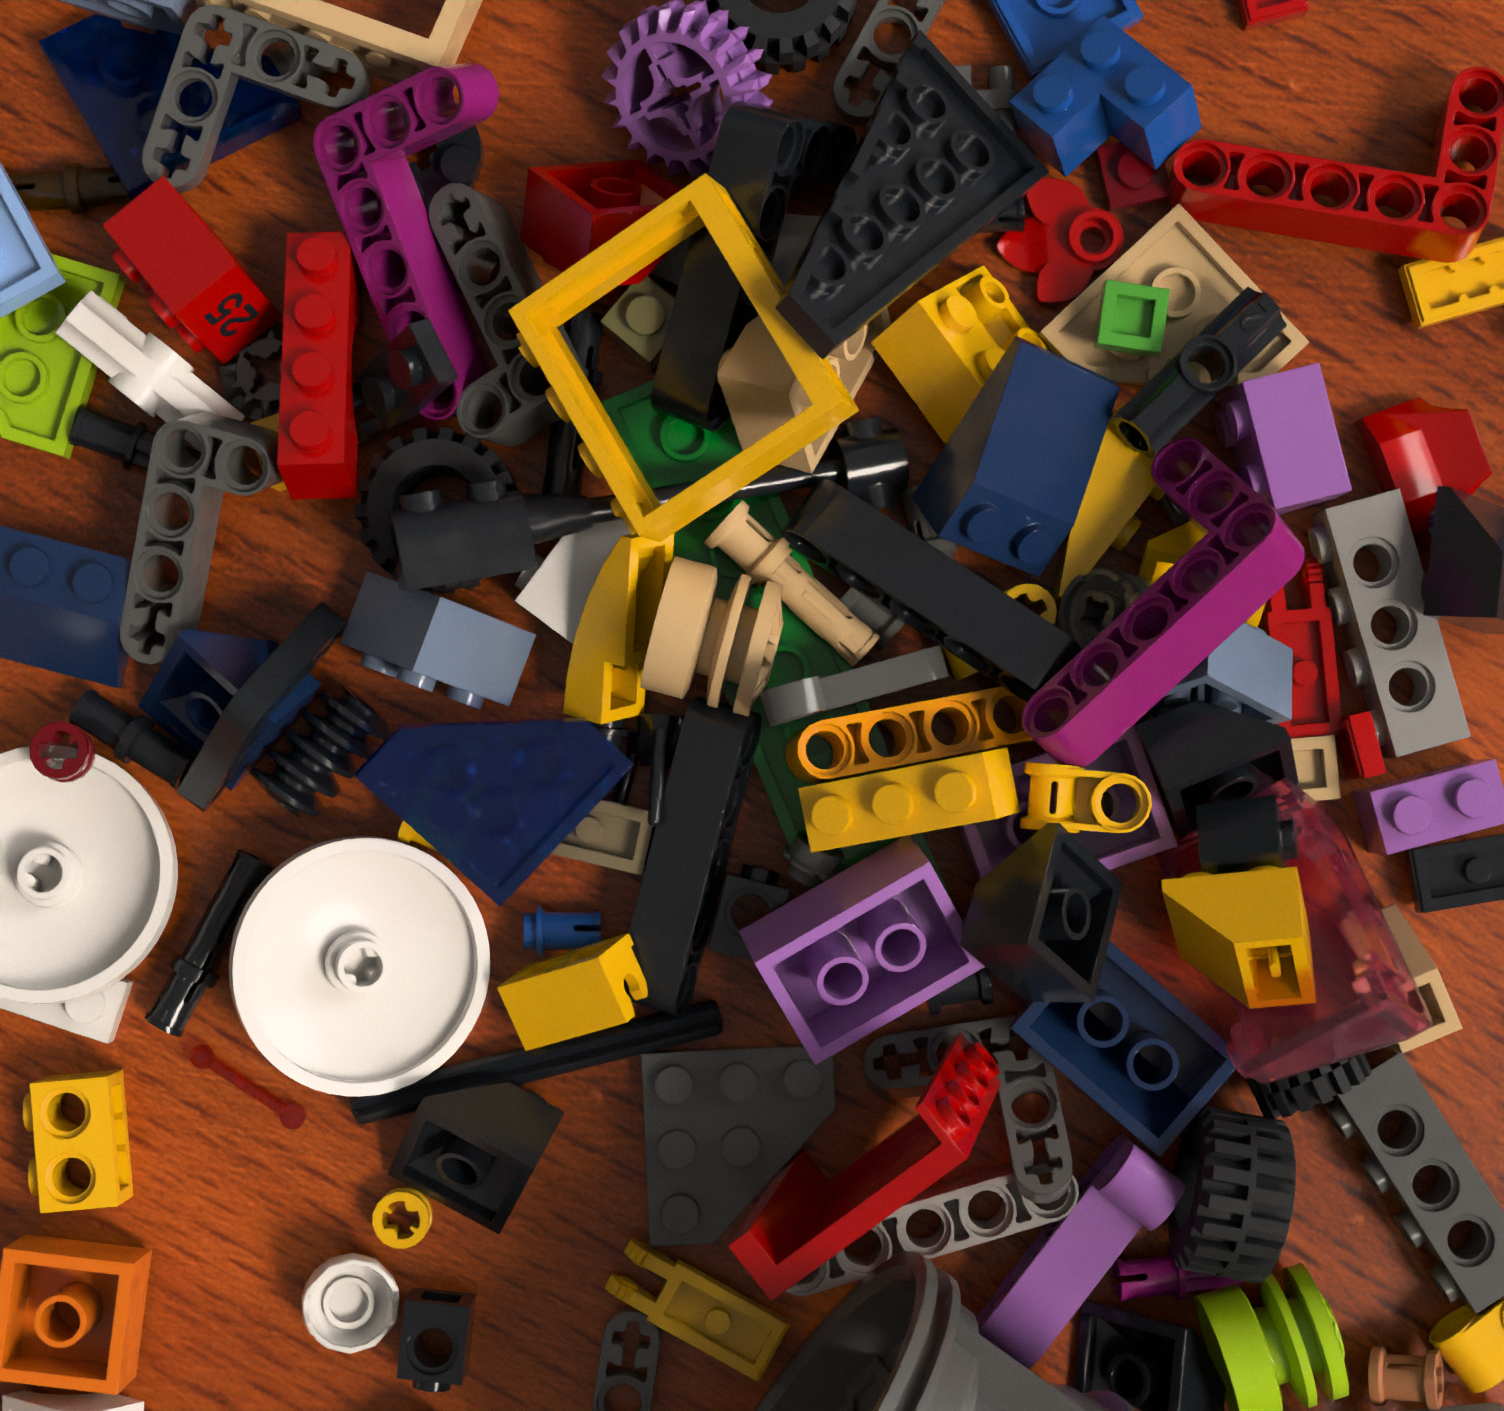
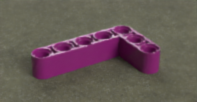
(403, 224)
(1178, 618)

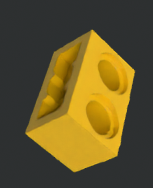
(98, 1141)

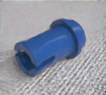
(557, 930)

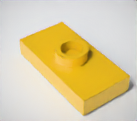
(1455, 289)

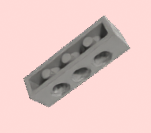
(1382, 527)

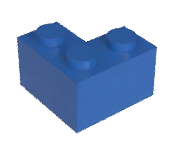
(1105, 89)

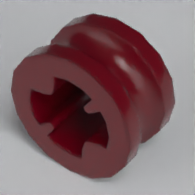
(52, 736)

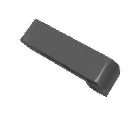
(472, 258)
(191, 541)

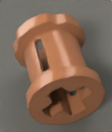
(1406, 1377)

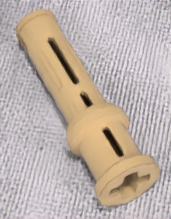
(769, 560)

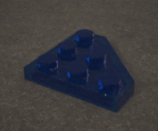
(117, 84)
(495, 790)

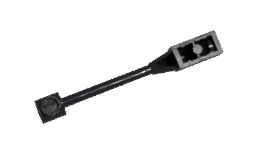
(497, 529)

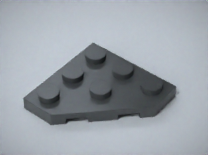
(723, 1129)

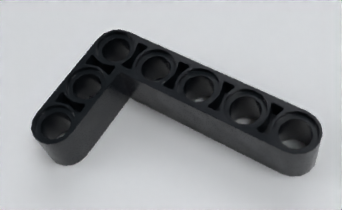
(756, 162)

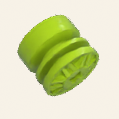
(1273, 1342)

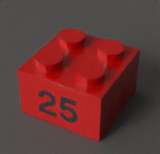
(189, 273)

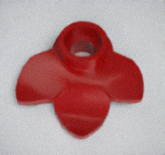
(1052, 241)

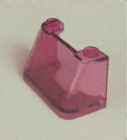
(1359, 971)

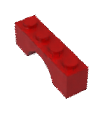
(316, 396)

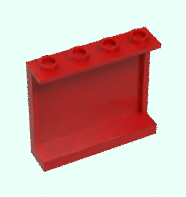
(811, 1219)

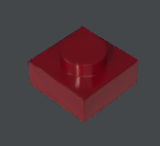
(1129, 180)

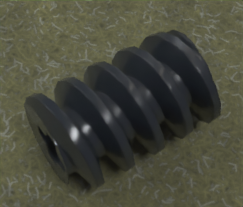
(322, 752)

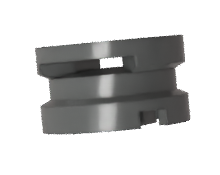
(1096, 601)

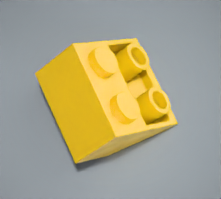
(951, 345)
(1245, 933)

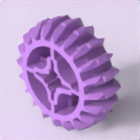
(666, 47)

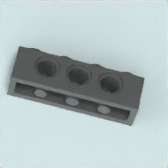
(1460, 1194)

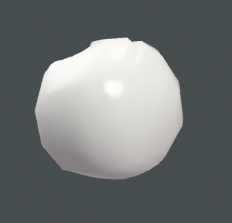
(350, 1303)

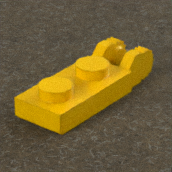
(703, 1311)

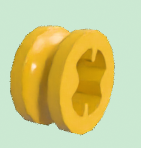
(391, 1233)

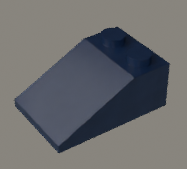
(1020, 458)

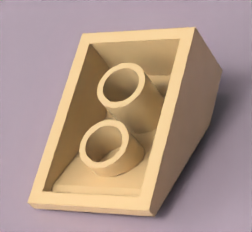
(767, 394)

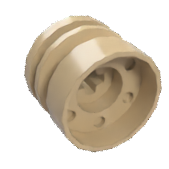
(712, 636)

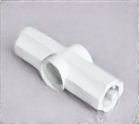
(140, 364)

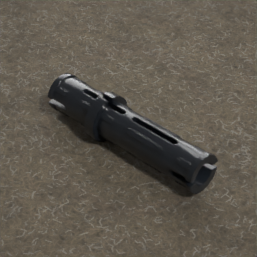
(564, 462)
(207, 946)

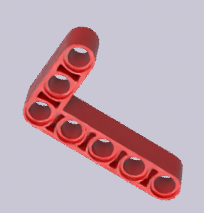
(1358, 187)

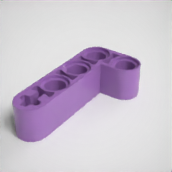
(1074, 1253)

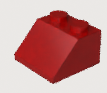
(585, 205)

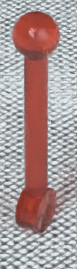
(291, 1114)

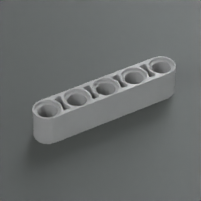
(956, 1228)

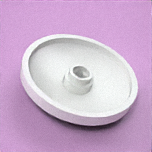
(80, 878)
(359, 965)

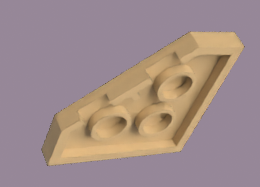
(1201, 284)

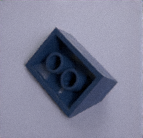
(62, 607)
(1132, 1051)

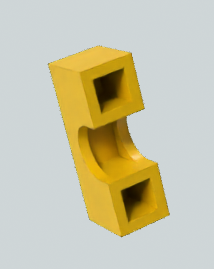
(909, 800)

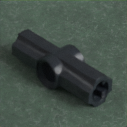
(1175, 395)

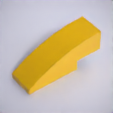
(616, 631)

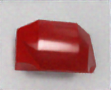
(1421, 449)

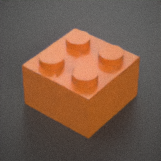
(71, 1313)

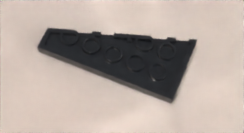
(912, 194)

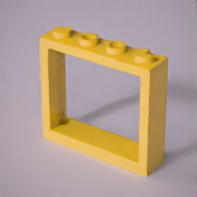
(574, 400)

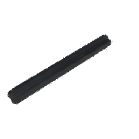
(566, 1056)

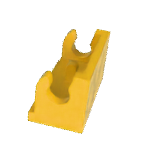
(574, 992)

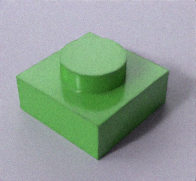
(1131, 318)

